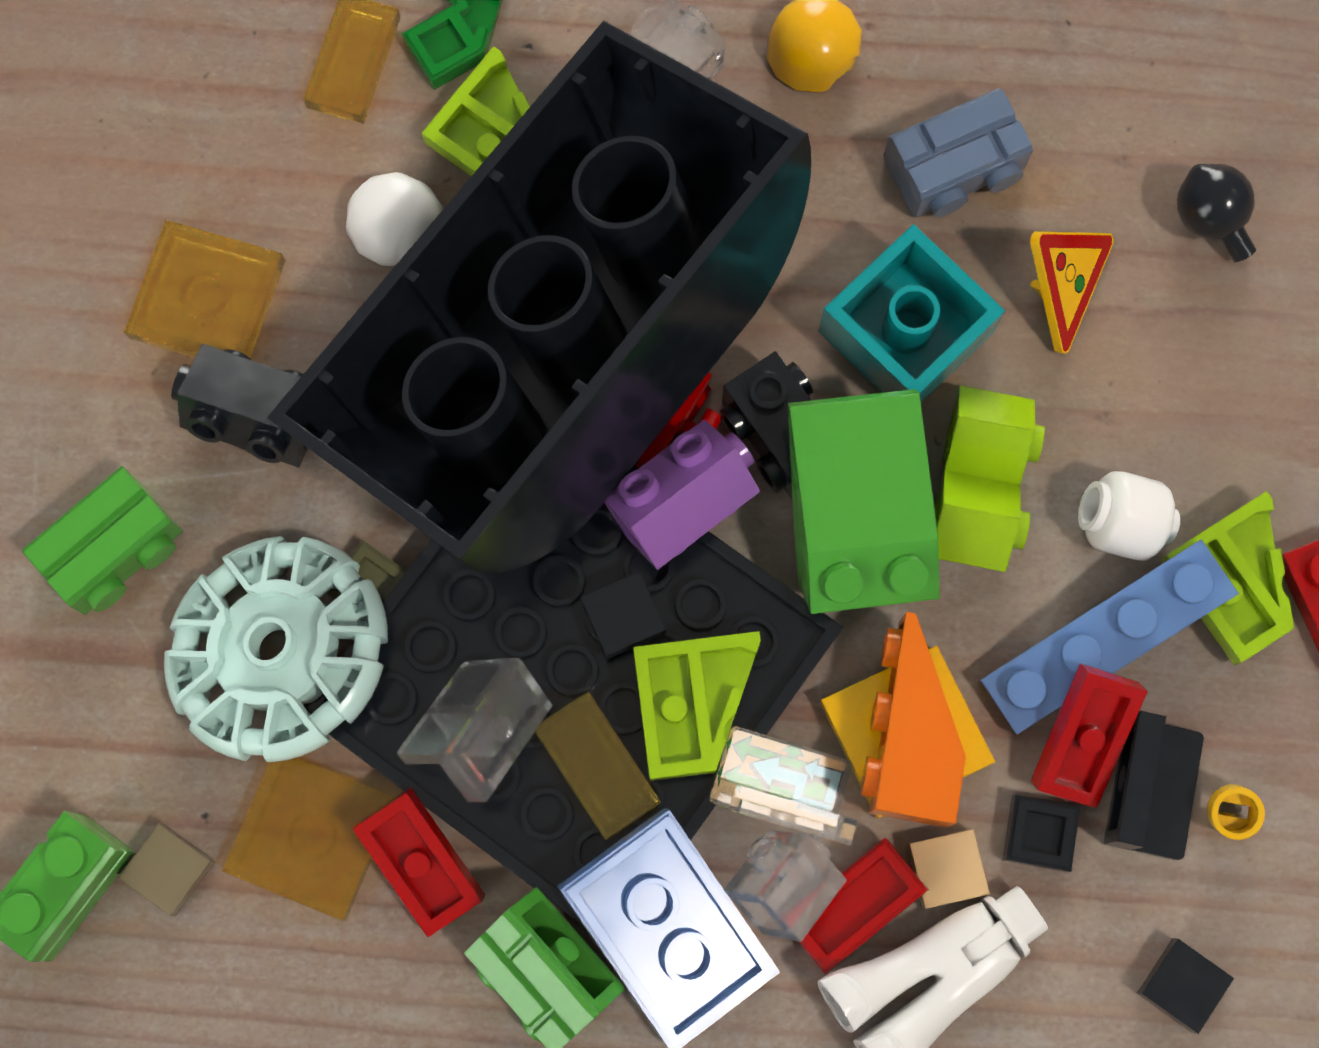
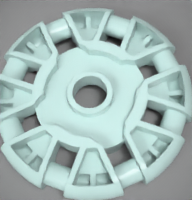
(302, 668)

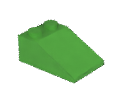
(862, 502)

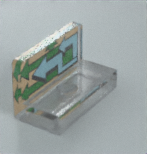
(784, 785)

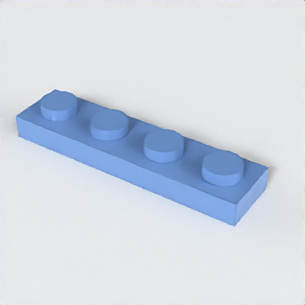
(1110, 634)

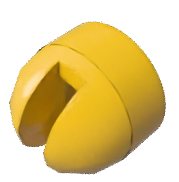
(1230, 824)

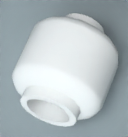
(1128, 515)

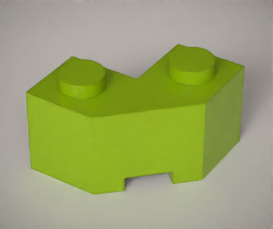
(982, 476)

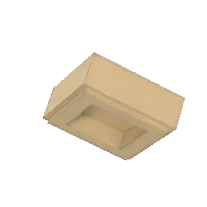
(949, 868)

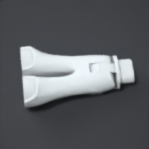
(965, 954)

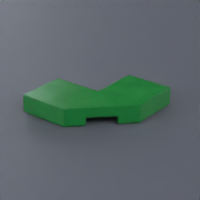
(453, 39)

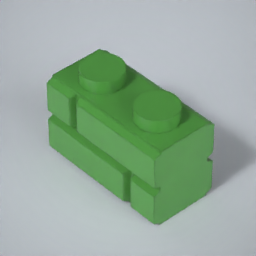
(104, 543)
(59, 886)
(544, 970)

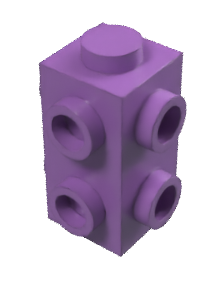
(683, 492)

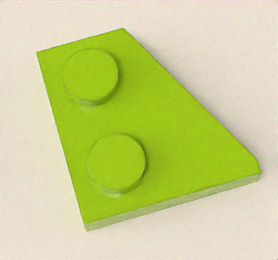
(477, 115)
(1248, 557)
(691, 700)

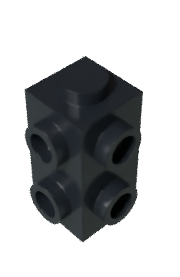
(229, 401)
(759, 411)

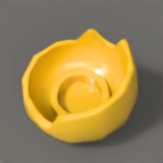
(813, 44)

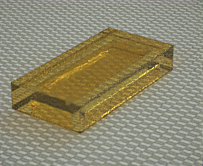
(352, 59)
(597, 766)

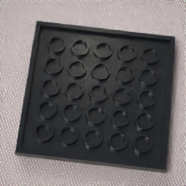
(535, 613)

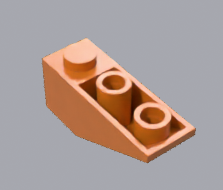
(919, 746)

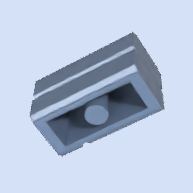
(958, 154)

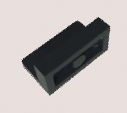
(1154, 788)

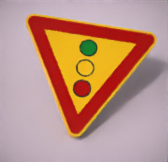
(1067, 276)

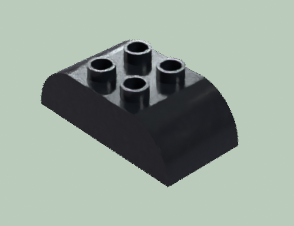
(559, 305)

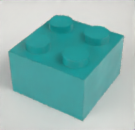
(910, 317)

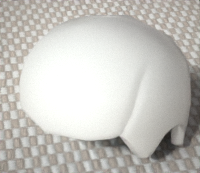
(390, 216)

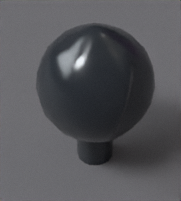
(1217, 205)

